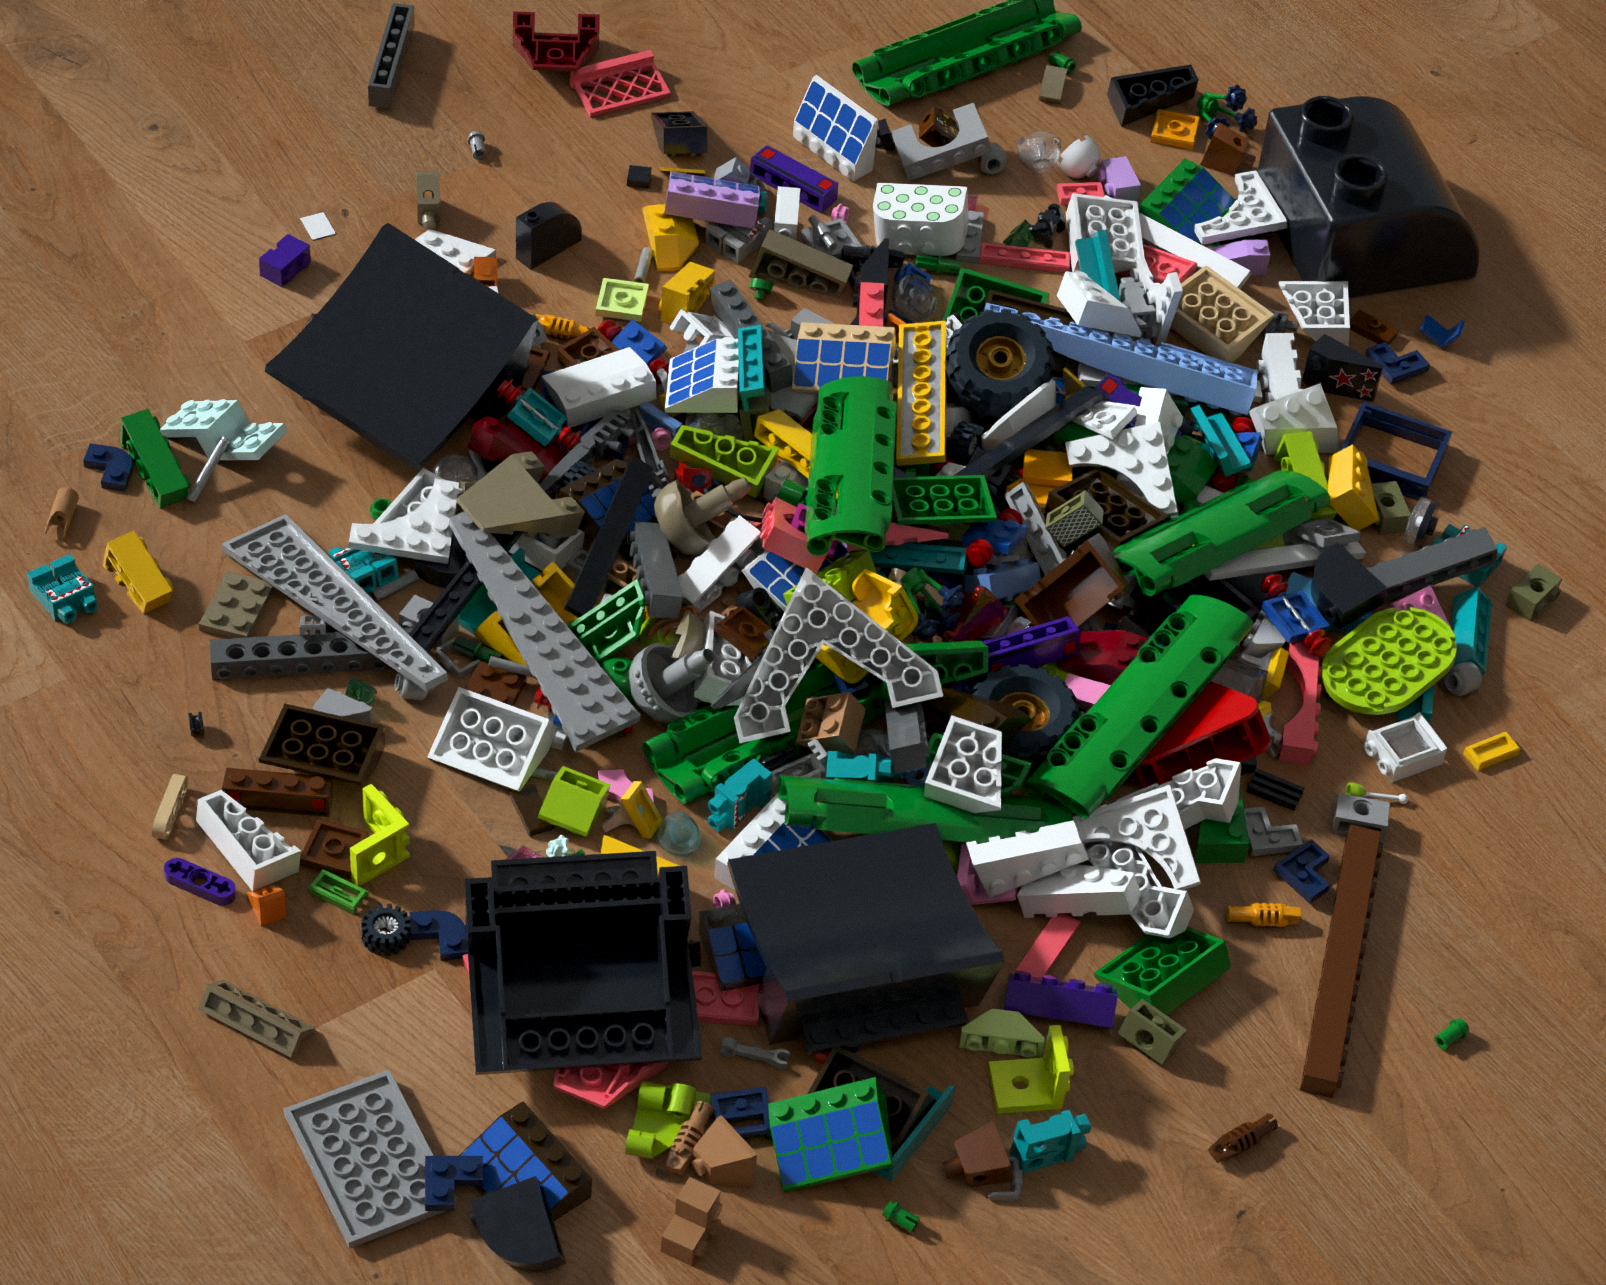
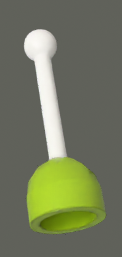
(1358, 790)

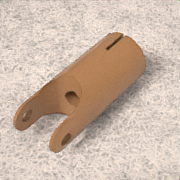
(62, 509)

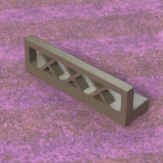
(255, 1017)

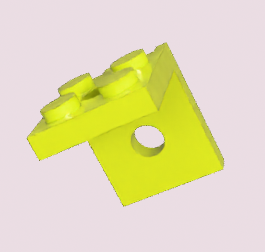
(384, 847)
(1045, 1078)

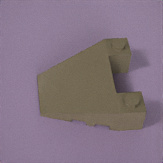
(513, 501)

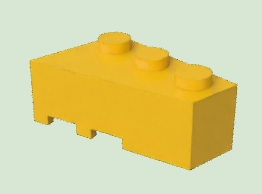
(686, 291)
(1351, 488)

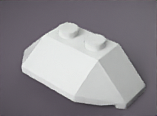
(1021, 415)

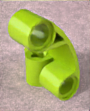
(660, 1117)

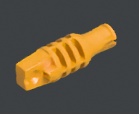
(561, 327)
(1264, 914)

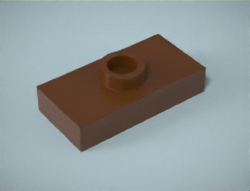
(1373, 328)

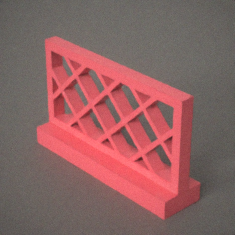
(613, 71)

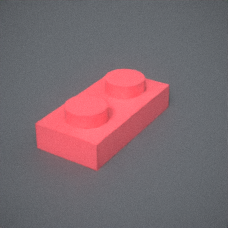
(1066, 189)

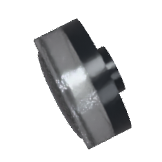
(1422, 522)

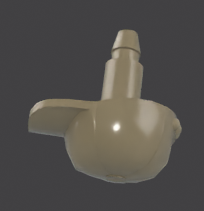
(685, 520)

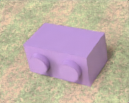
(1119, 179)

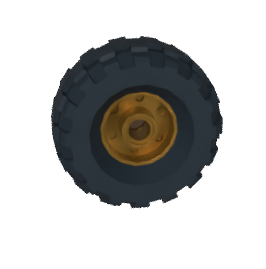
(997, 361)
(1041, 697)

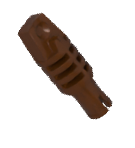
(1241, 1138)

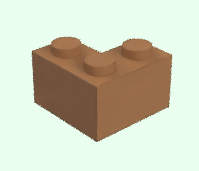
(693, 1222)

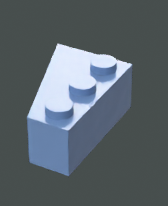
(1004, 580)

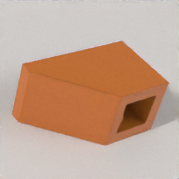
(486, 270)

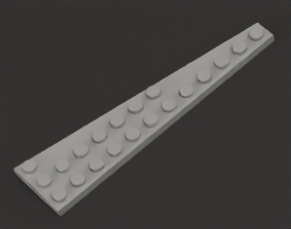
(305, 573)
(568, 674)

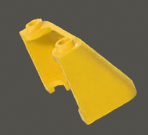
(554, 587)
(886, 605)

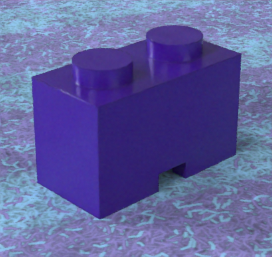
(285, 261)

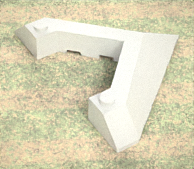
(826, 617)
(1199, 795)

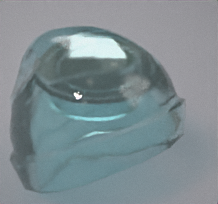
(678, 834)

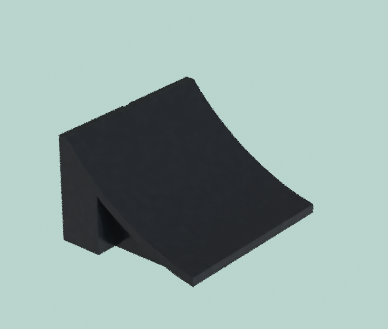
(408, 350)
(863, 939)
(580, 963)

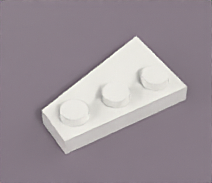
(455, 250)
(1107, 417)

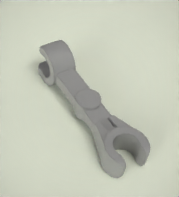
(730, 1047)

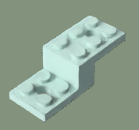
(226, 418)

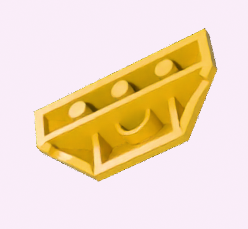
(670, 237)

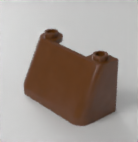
(1076, 585)

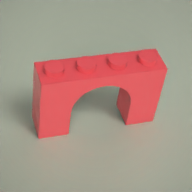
(784, 539)

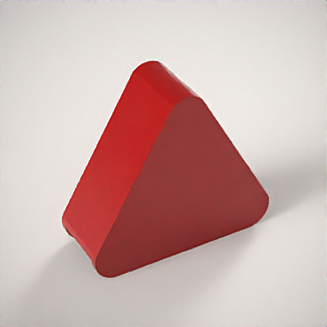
(1214, 726)

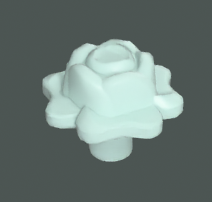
(559, 847)

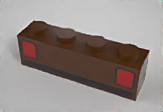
(279, 791)

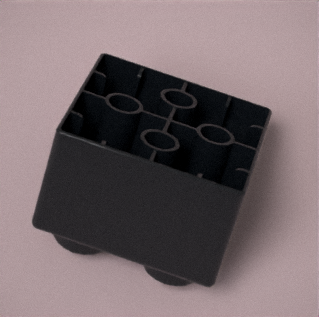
(1363, 197)

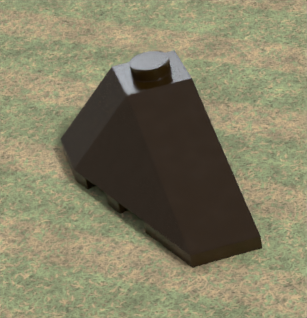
(979, 710)

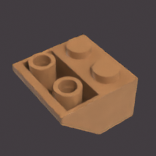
(832, 721)

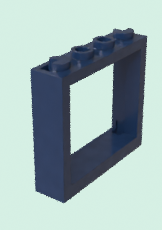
(1407, 428)

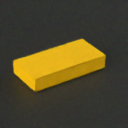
(1491, 751)

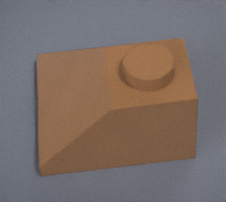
(724, 1156)

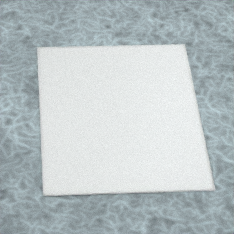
(317, 225)

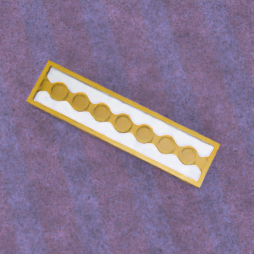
(921, 393)

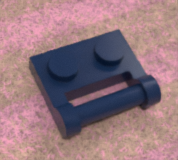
(744, 1106)

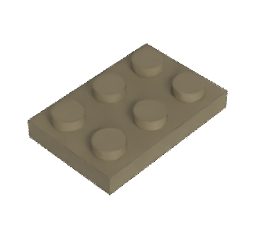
(236, 606)

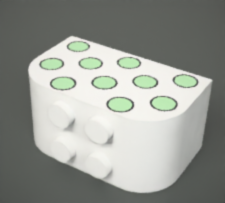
(921, 218)

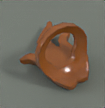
(670, 624)

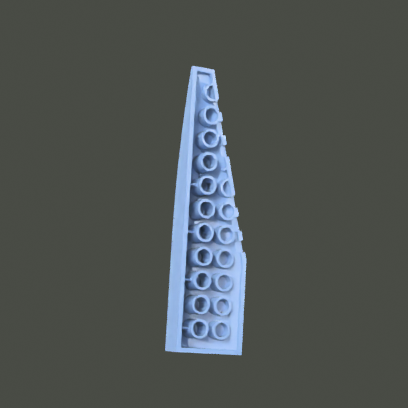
(1161, 367)

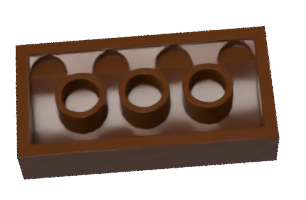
(585, 348)

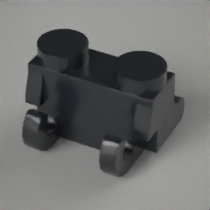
(1045, 225)

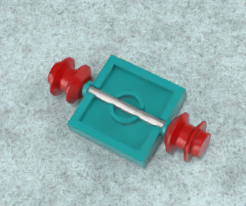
(537, 416)

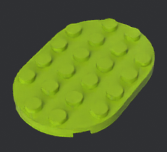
(1389, 661)

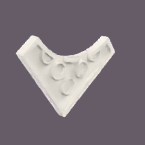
(1249, 215)
(1162, 296)
(1137, 455)
(419, 535)
(1150, 824)

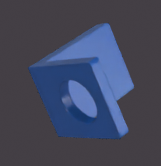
(1438, 334)

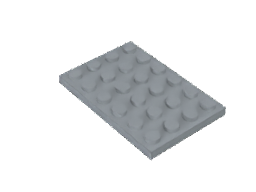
(365, 1156)

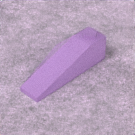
(1247, 253)

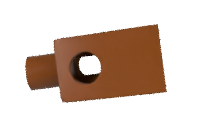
(1227, 151)

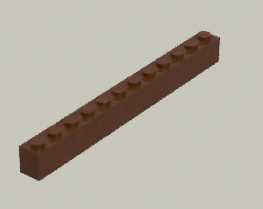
(1340, 962)

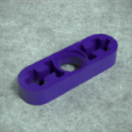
(204, 891)

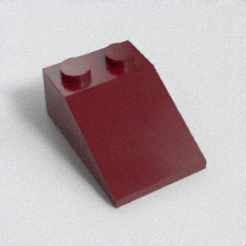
(1103, 655)

